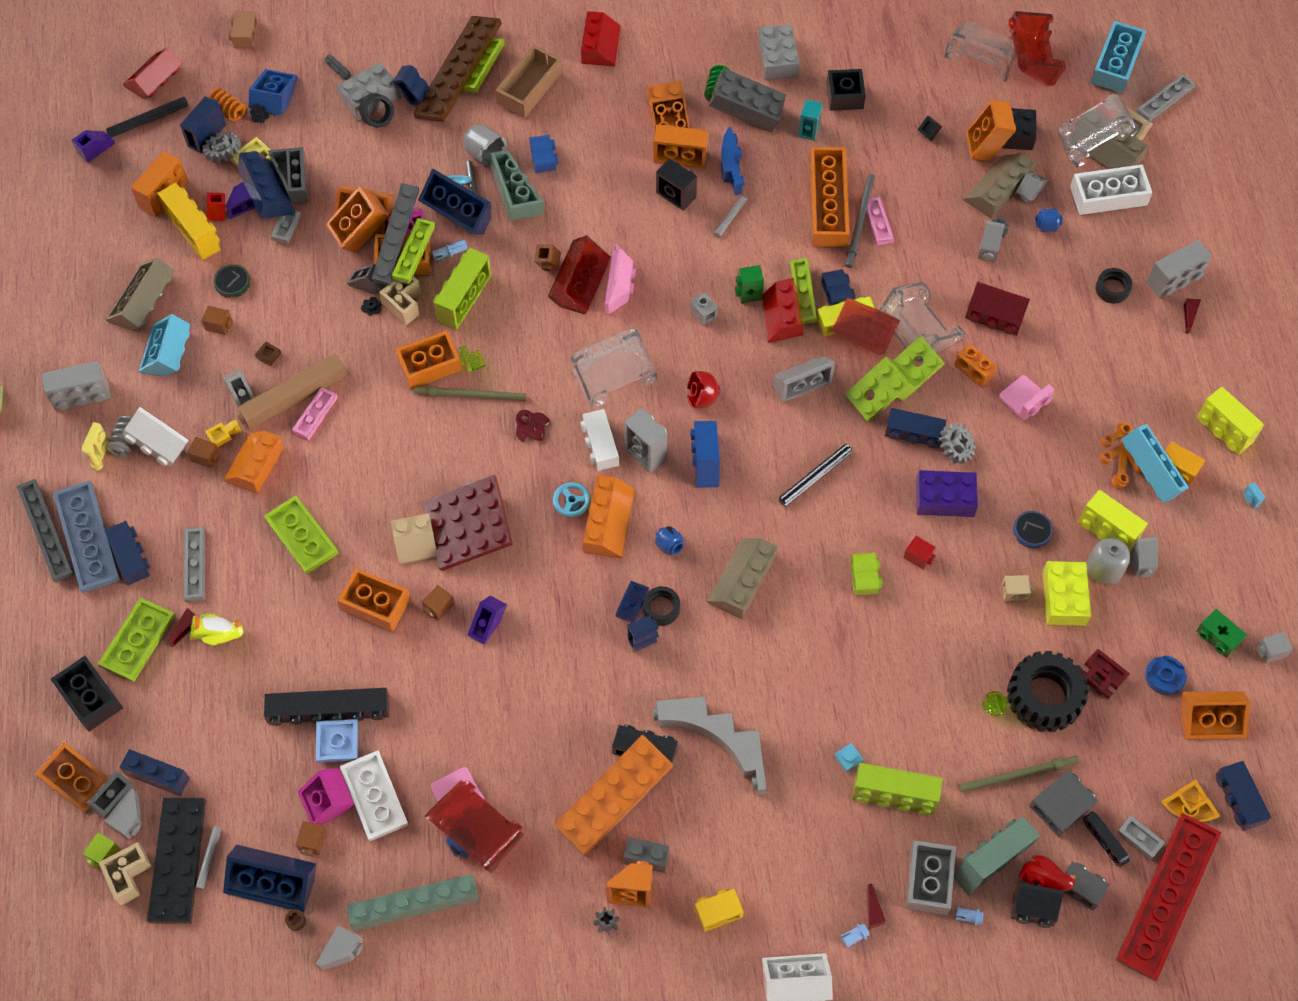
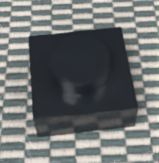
(929, 127)

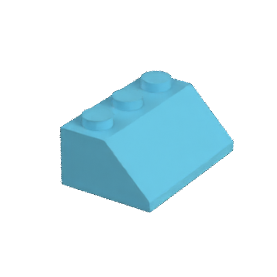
(165, 346)

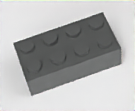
(747, 100)

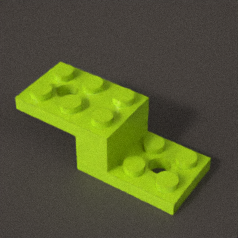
(894, 378)

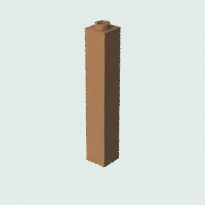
(291, 391)

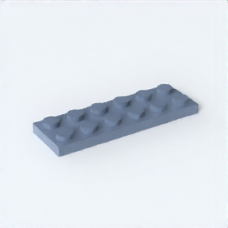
(86, 536)

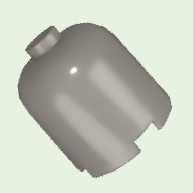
(482, 141)
(1108, 561)

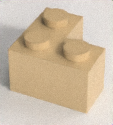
(400, 299)
(121, 869)

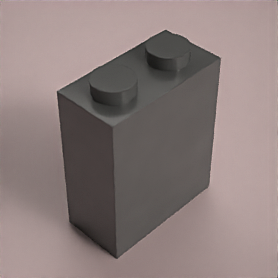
(1063, 803)

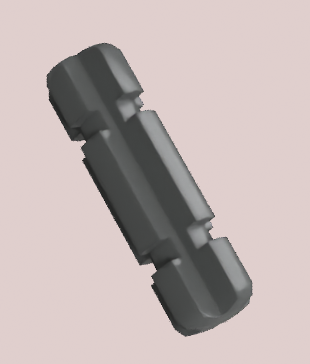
(337, 67)

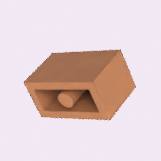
(243, 29)

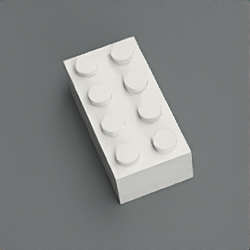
(1111, 189)

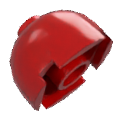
(703, 389)

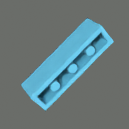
(1154, 463)

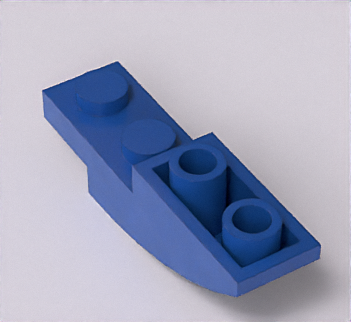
(730, 161)

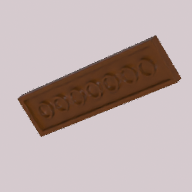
(457, 68)

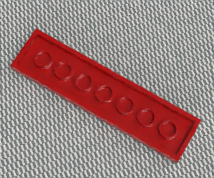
(1168, 897)

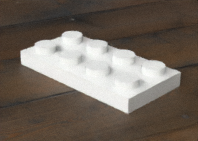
(374, 796)

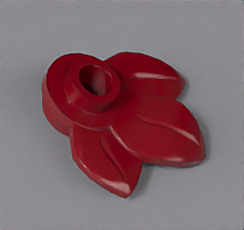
(533, 427)

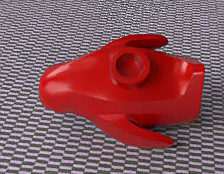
(1045, 873)

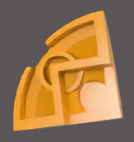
(1192, 802)

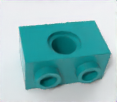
(810, 119)

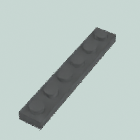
(395, 234)
(45, 531)

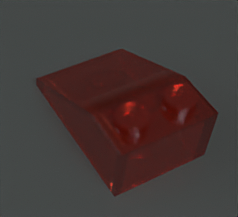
(865, 326)

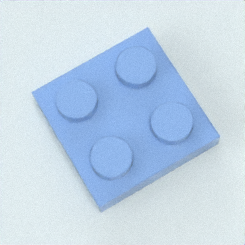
(336, 741)

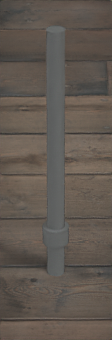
(852, 249)

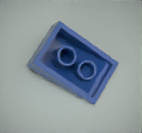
(273, 91)

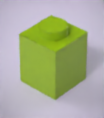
(100, 849)

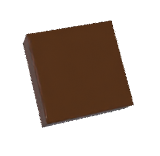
(268, 353)

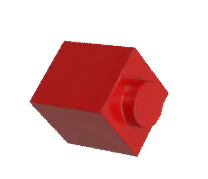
(215, 206)
(920, 552)

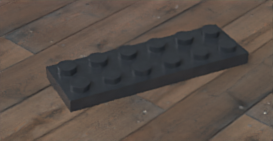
(176, 861)

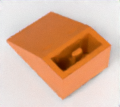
(667, 104)

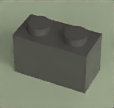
(108, 794)
(646, 851)
(1088, 887)

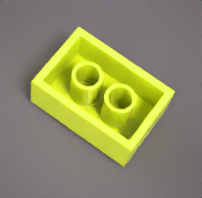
(1230, 420)
(1111, 520)
(1066, 593)

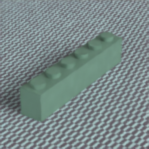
(412, 902)

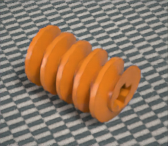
(229, 105)

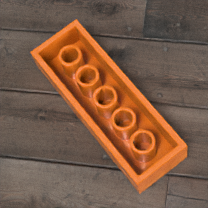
(829, 197)
(613, 795)

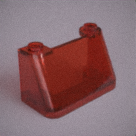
(1032, 46)
(475, 825)

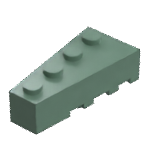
(515, 191)
(995, 855)

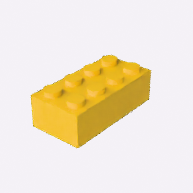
(189, 221)

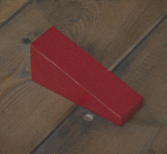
(1190, 310)
(182, 628)
(875, 913)

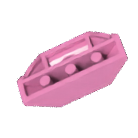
(620, 280)

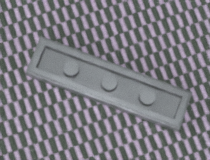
(1166, 98)
(194, 564)

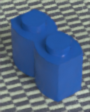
(543, 154)

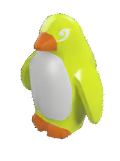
(215, 629)

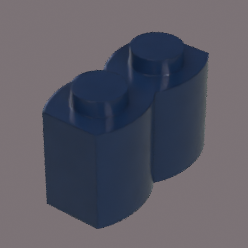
(411, 84)
(836, 286)
(642, 633)

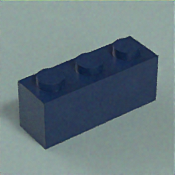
(915, 428)
(128, 552)
(154, 772)
(1242, 796)

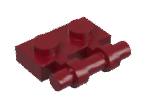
(1107, 670)

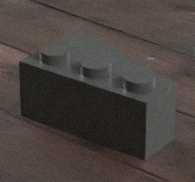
(292, 171)

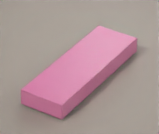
(878, 222)
(314, 413)

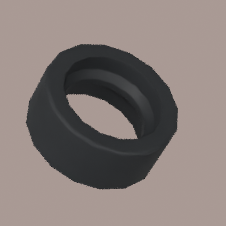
(389, 110)
(1115, 274)
(662, 591)

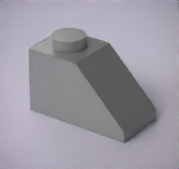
(1031, 186)
(991, 241)
(238, 387)
(1144, 557)
(126, 815)
(340, 949)

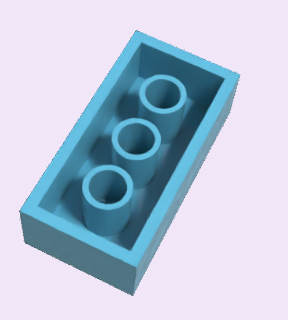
(1118, 56)

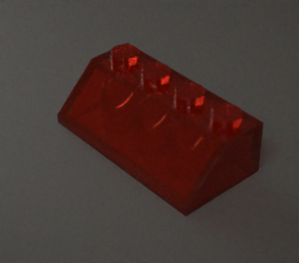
(579, 275)

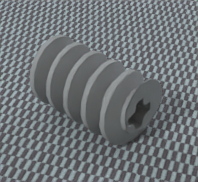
(117, 444)

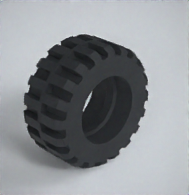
(1054, 668)

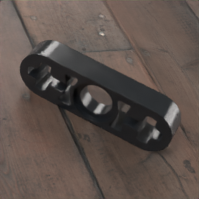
(1106, 839)

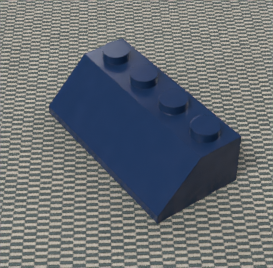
(264, 185)
(456, 202)
(269, 878)

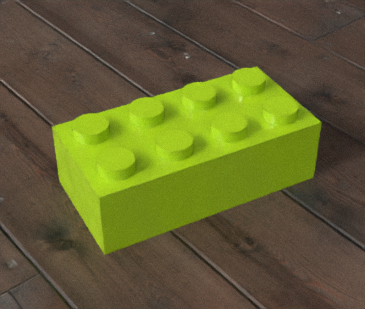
(462, 288)
(897, 789)

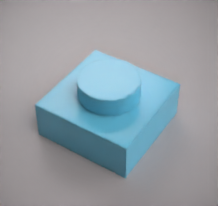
(1253, 495)
(848, 757)

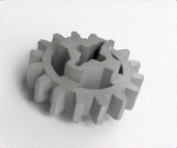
(221, 147)
(957, 443)

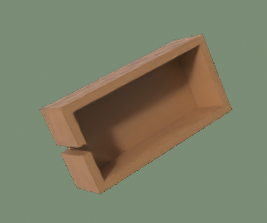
(529, 81)

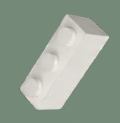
(600, 440)

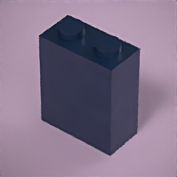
(202, 123)

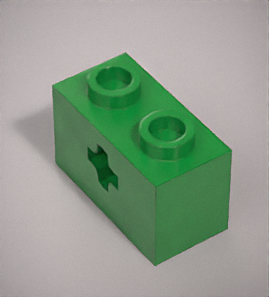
(749, 284)
(1218, 623)

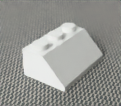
(154, 437)
(797, 978)

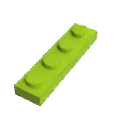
(484, 65)
(413, 250)
(802, 277)

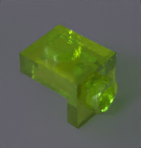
(472, 360)

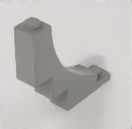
(741, 746)

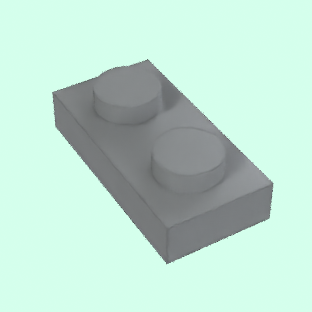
(285, 228)
(1140, 837)

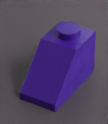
(239, 201)
(486, 619)

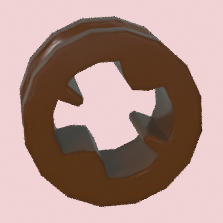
(300, 925)

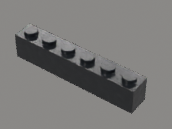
(326, 706)

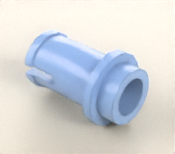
(969, 915)
(855, 935)

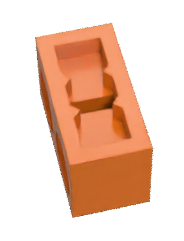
(975, 365)

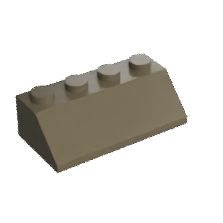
(1119, 151)
(999, 184)
(141, 294)
(743, 576)

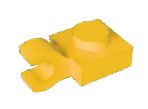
(221, 434)

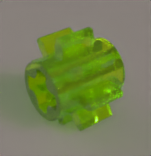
(995, 703)

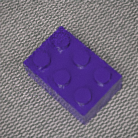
(946, 493)

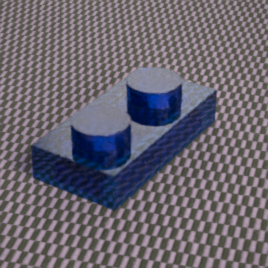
(632, 602)

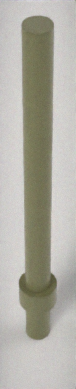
(433, 391)
(1056, 764)

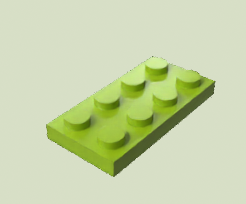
(301, 535)
(136, 639)

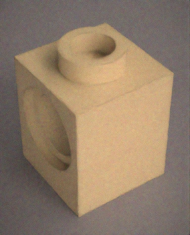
(1016, 588)

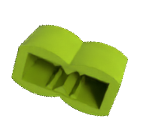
(865, 574)

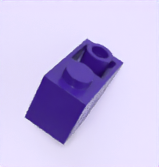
(92, 143)

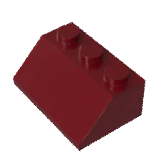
(997, 308)

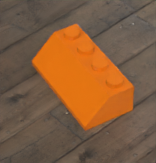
(608, 517)

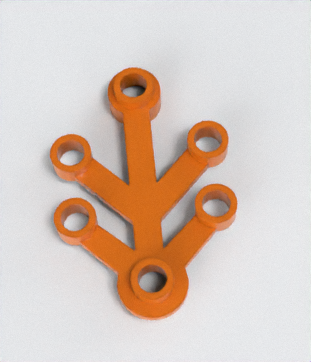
(1121, 430)

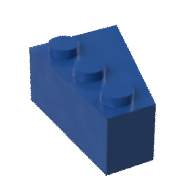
(706, 453)

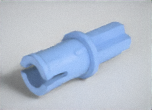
(449, 250)

